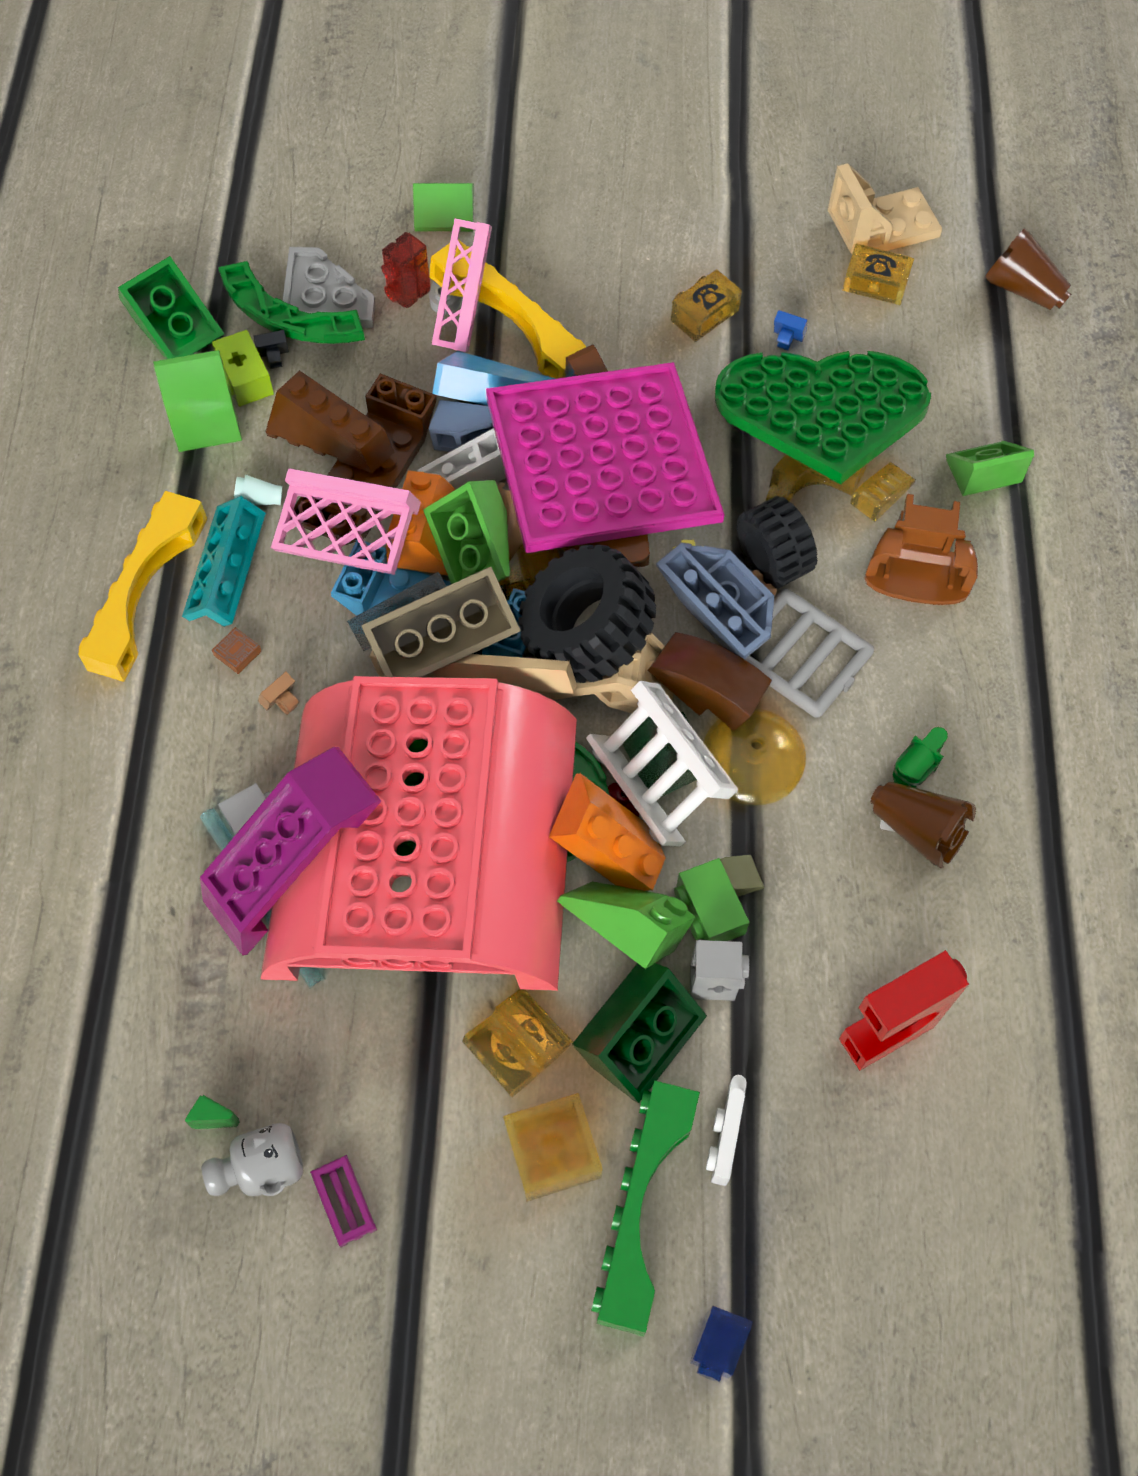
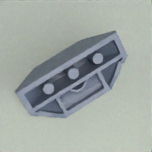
(721, 595)

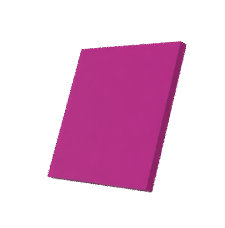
(602, 457)

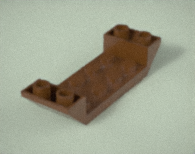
(405, 416)

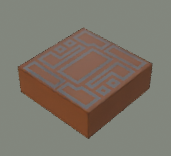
(236, 650)

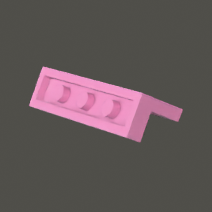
(472, 287)

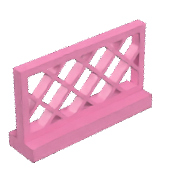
(357, 496)

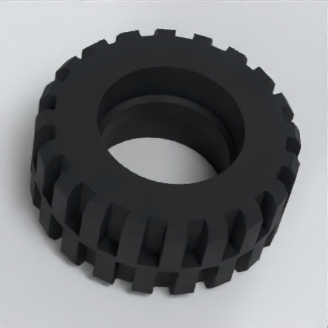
(569, 588)

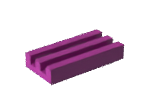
(356, 1232)

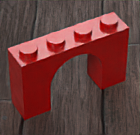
(904, 1009)

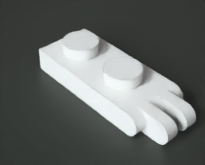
(727, 1124)

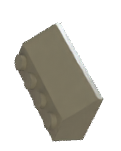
(442, 627)

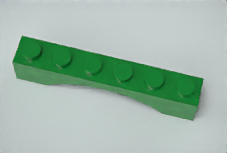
(628, 1289)

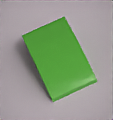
(198, 400)

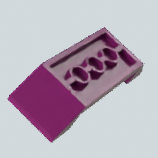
(282, 842)

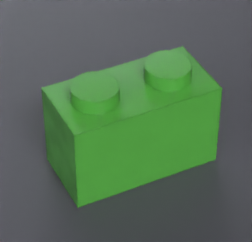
(713, 902)

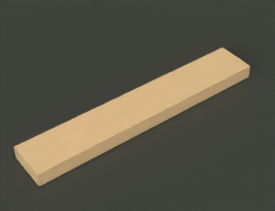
(522, 672)

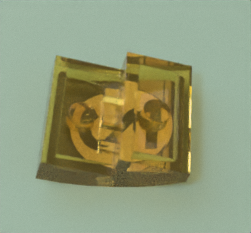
(517, 1041)

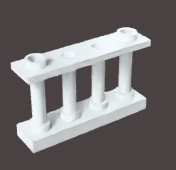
(691, 756)

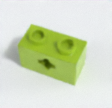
(244, 368)

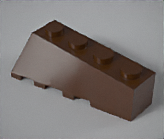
(327, 424)

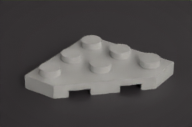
(321, 286)

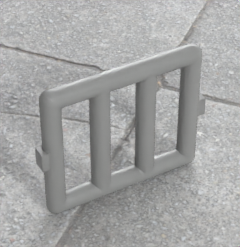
(837, 633)

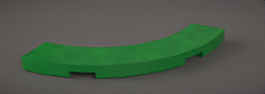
(279, 315)

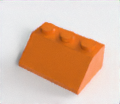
(419, 547)
(607, 837)

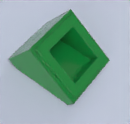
(210, 1114)

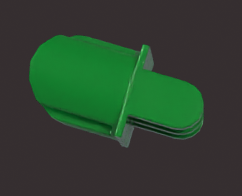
(920, 758)

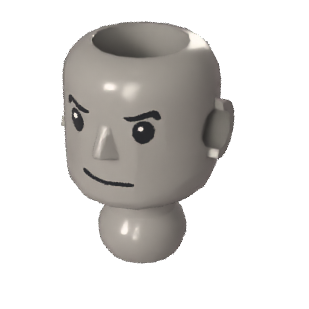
(258, 1162)

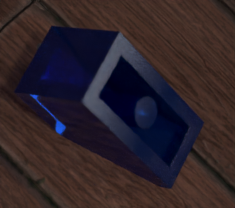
(720, 1343)

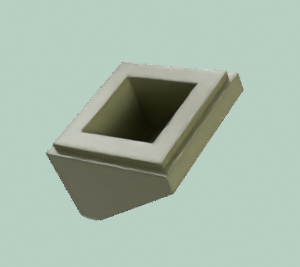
(742, 874)

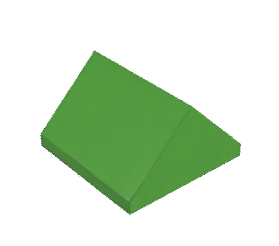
(440, 203)
(989, 466)

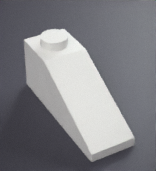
(470, 462)

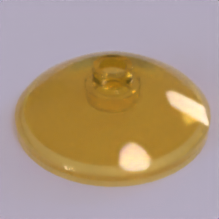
(761, 773)

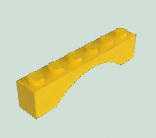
(547, 336)
(171, 529)

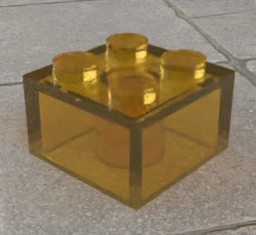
(552, 1147)

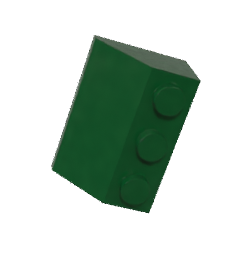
(640, 1029)

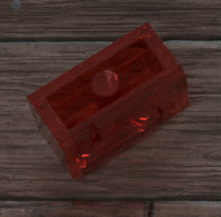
(406, 270)

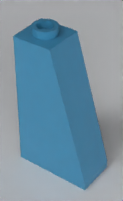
(468, 376)

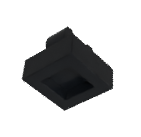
(271, 346)

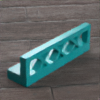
(225, 562)

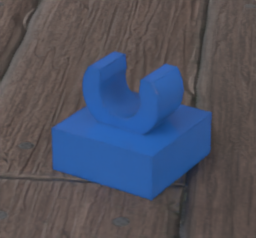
(789, 328)

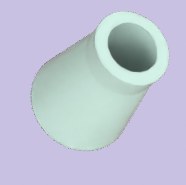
(258, 491)

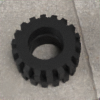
(777, 541)

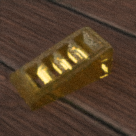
(868, 504)

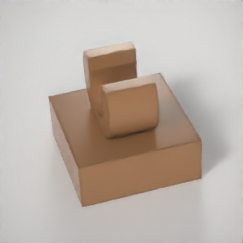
(279, 693)

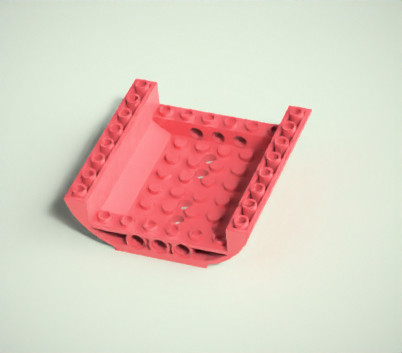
(479, 825)

